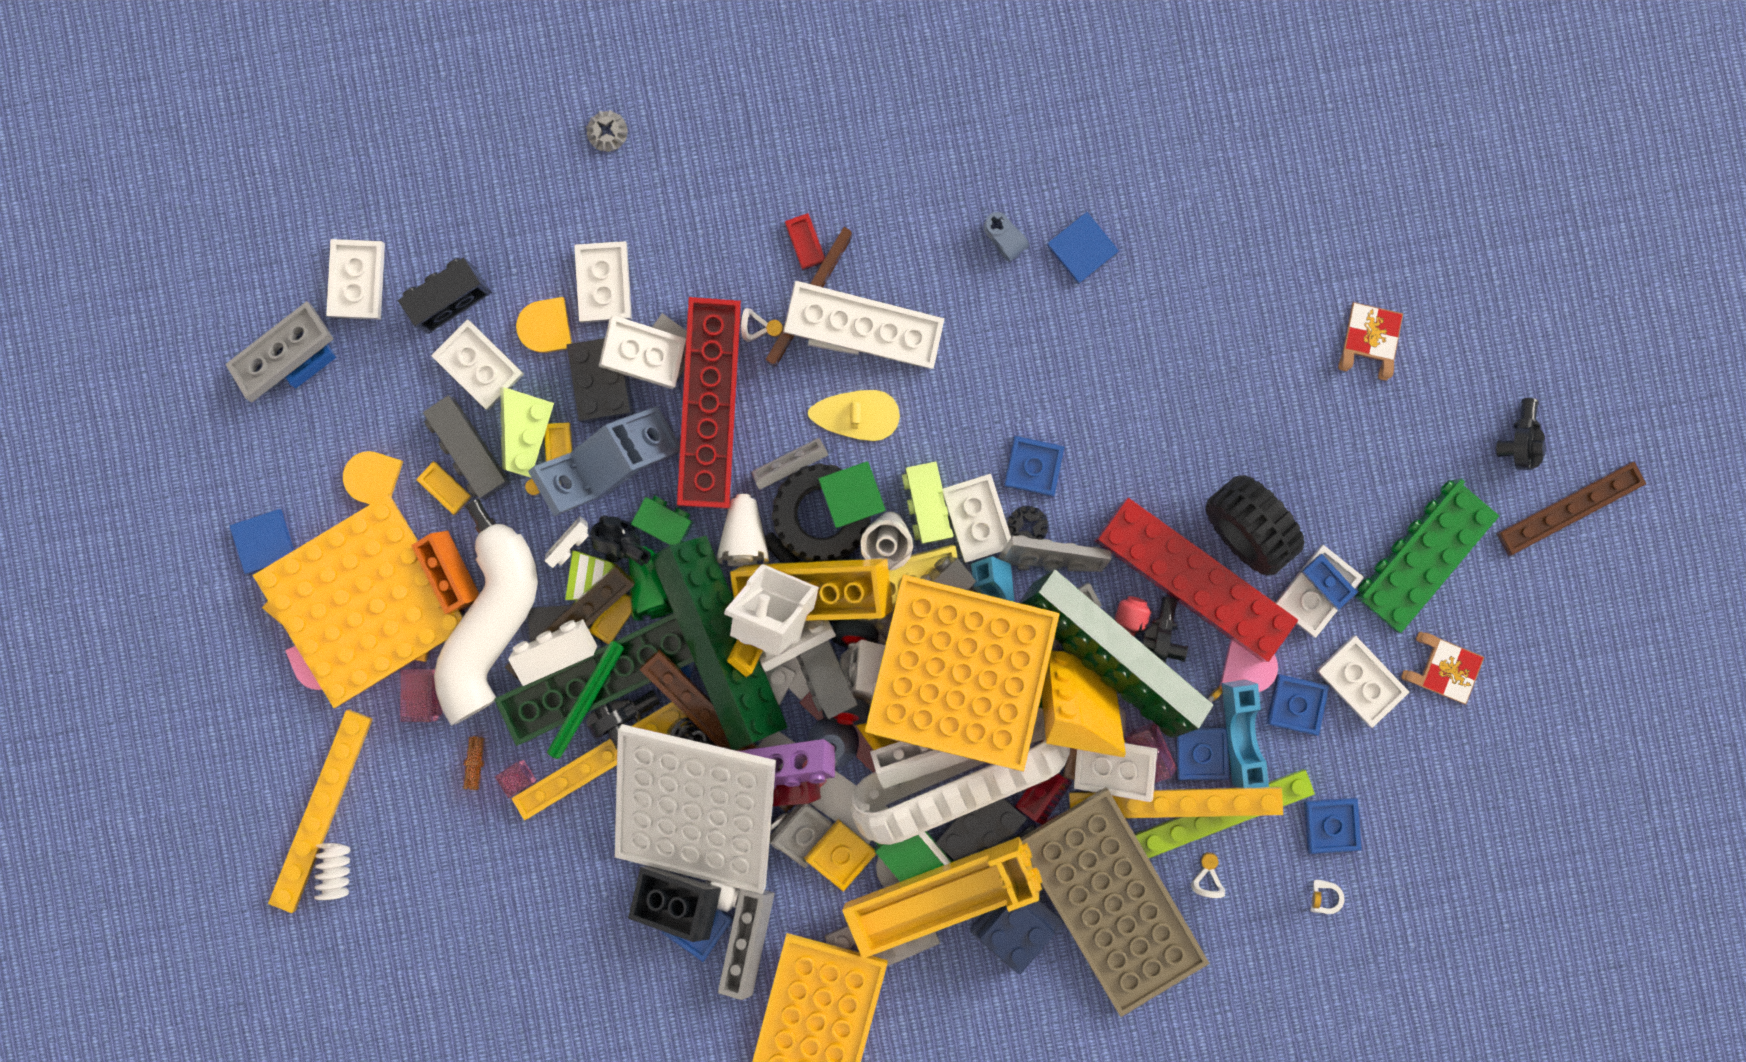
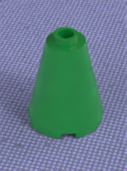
(647, 593)

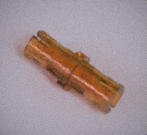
(473, 762)

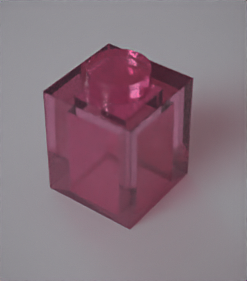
(515, 778)

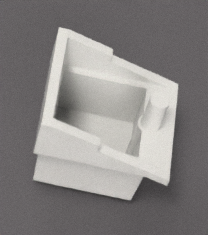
(771, 610)

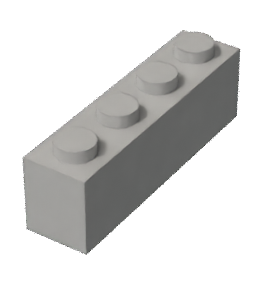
(746, 944)

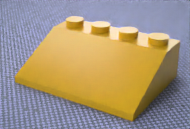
(1080, 708)

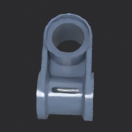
(1008, 239)

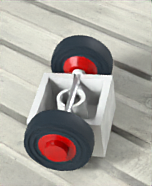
(860, 666)

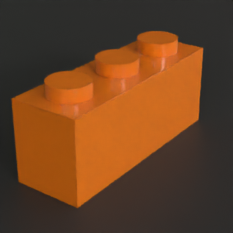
(446, 571)

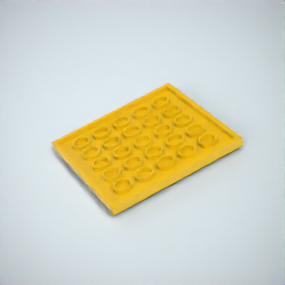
(357, 601)
(962, 673)

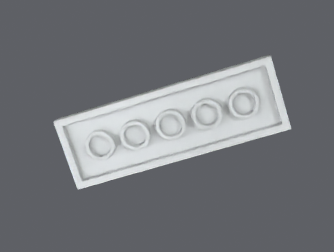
(863, 325)

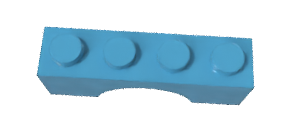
(993, 578)
(1241, 707)

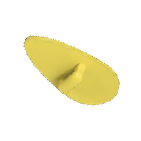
(857, 414)

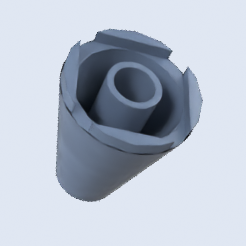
(841, 735)

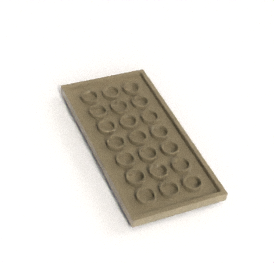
(1114, 902)

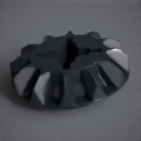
(1030, 513)

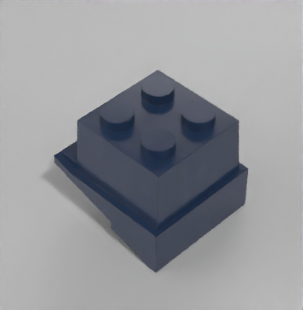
(1017, 934)

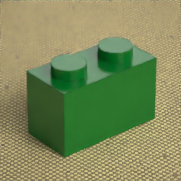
(662, 522)

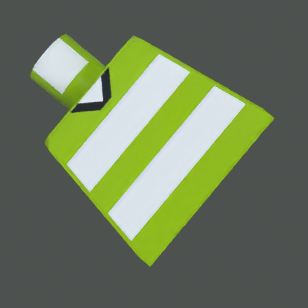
(584, 573)

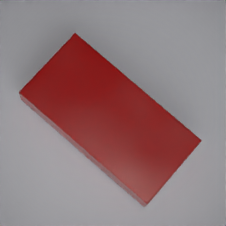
(805, 241)

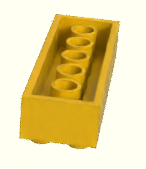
(845, 587)

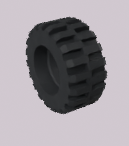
(1255, 525)
(788, 527)

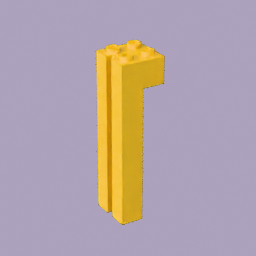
(944, 897)

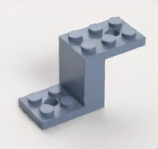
(605, 460)

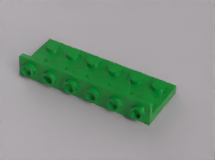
(1426, 555)

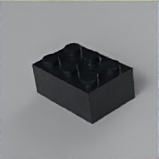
(444, 295)
(597, 391)
(980, 829)
(674, 903)

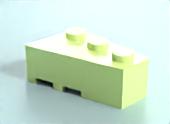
(523, 429)
(927, 503)

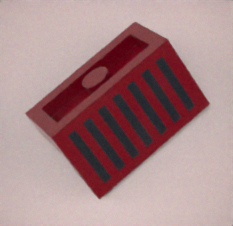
(1043, 798)

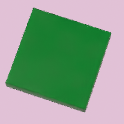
(852, 494)

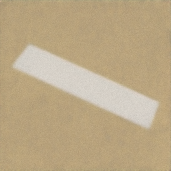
(835, 793)

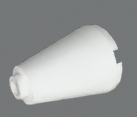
(743, 534)
(888, 540)

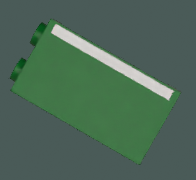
(912, 856)

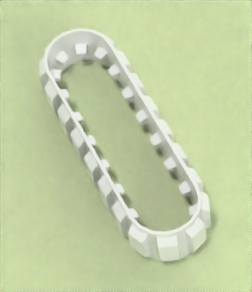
(952, 798)

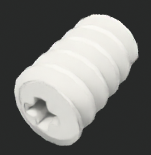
(333, 871)

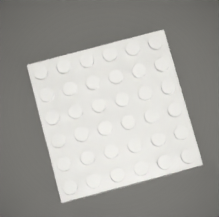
(693, 808)

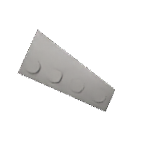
(1053, 555)

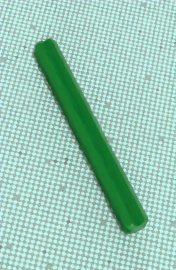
(585, 700)

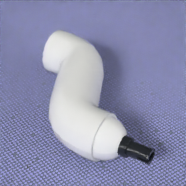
(490, 620)

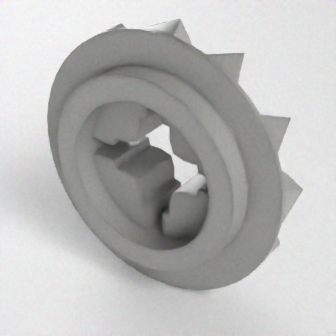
(607, 142)

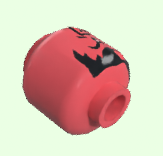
(1133, 614)

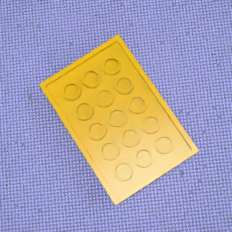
(819, 1004)

